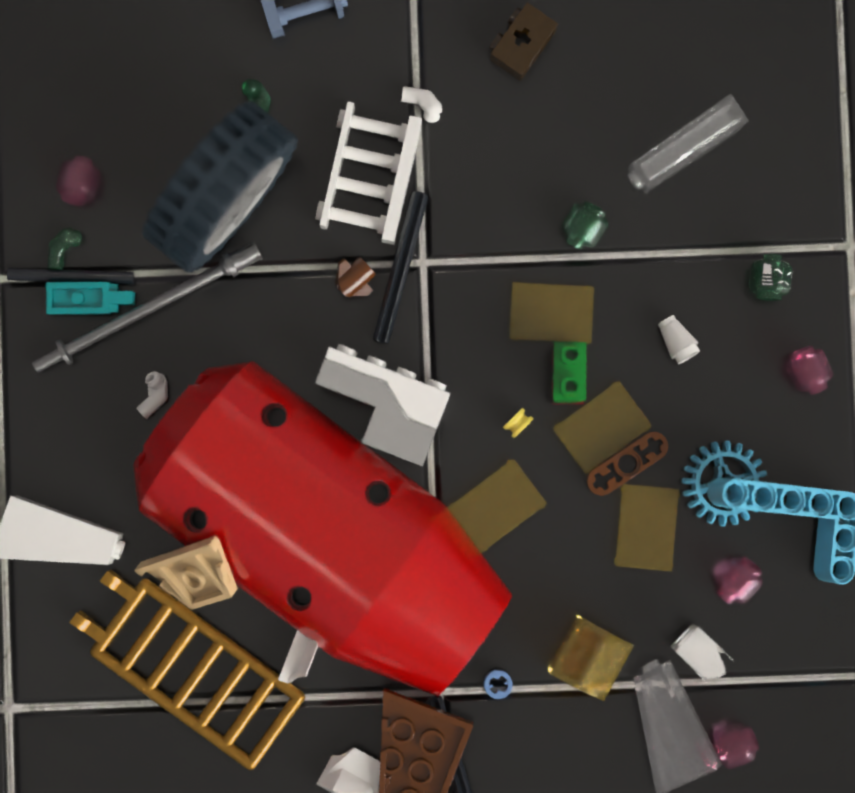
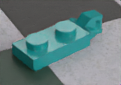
(85, 298)

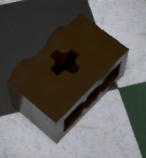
(519, 59)

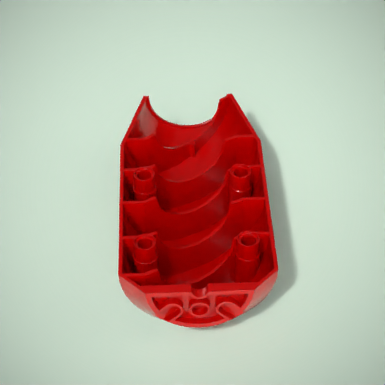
(293, 509)

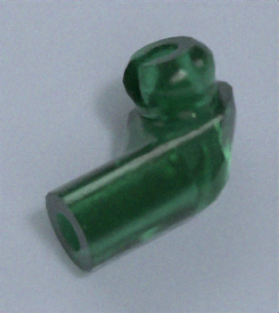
(257, 93)
(59, 244)

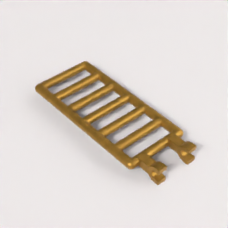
(175, 705)

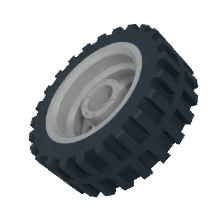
(219, 186)

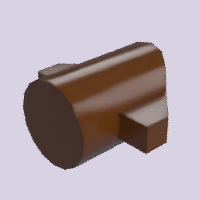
(353, 278)

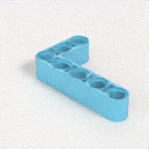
(826, 507)

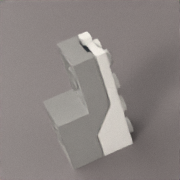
(404, 408)

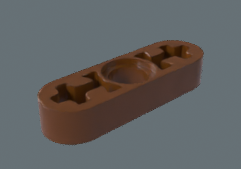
(642, 444)

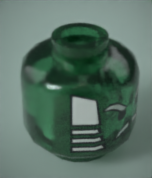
(770, 278)

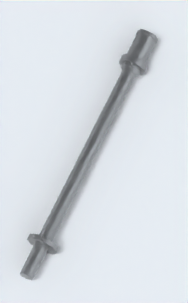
(228, 265)

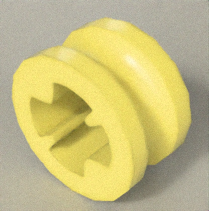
(518, 422)

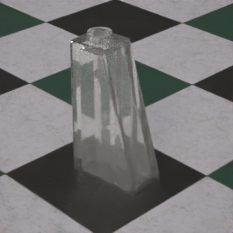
(687, 144)
(672, 730)

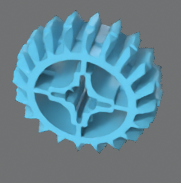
(719, 469)

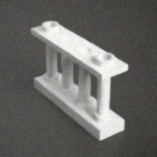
(399, 164)

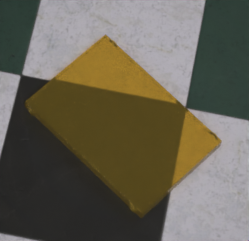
(551, 312)
(602, 427)
(497, 505)
(647, 527)

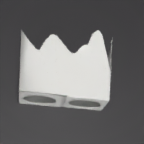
(700, 653)

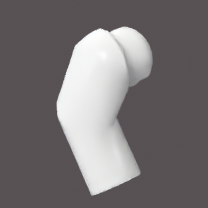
(426, 100)
(156, 394)

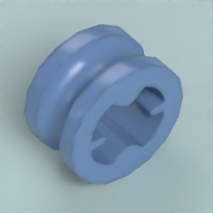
(499, 694)

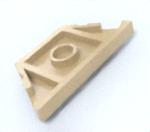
(193, 573)

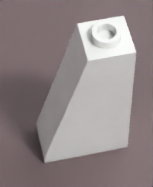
(48, 534)

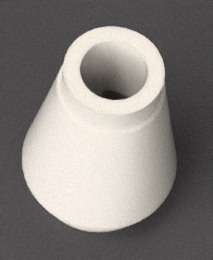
(678, 340)

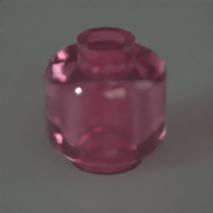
(78, 181)
(809, 370)
(739, 580)
(735, 745)

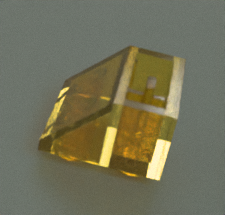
(590, 658)

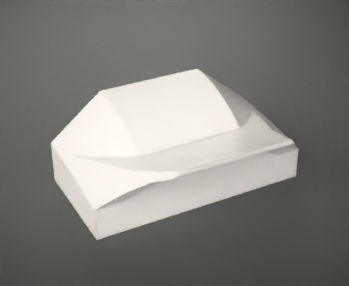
(298, 658)
(351, 773)

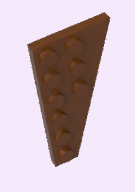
(419, 745)

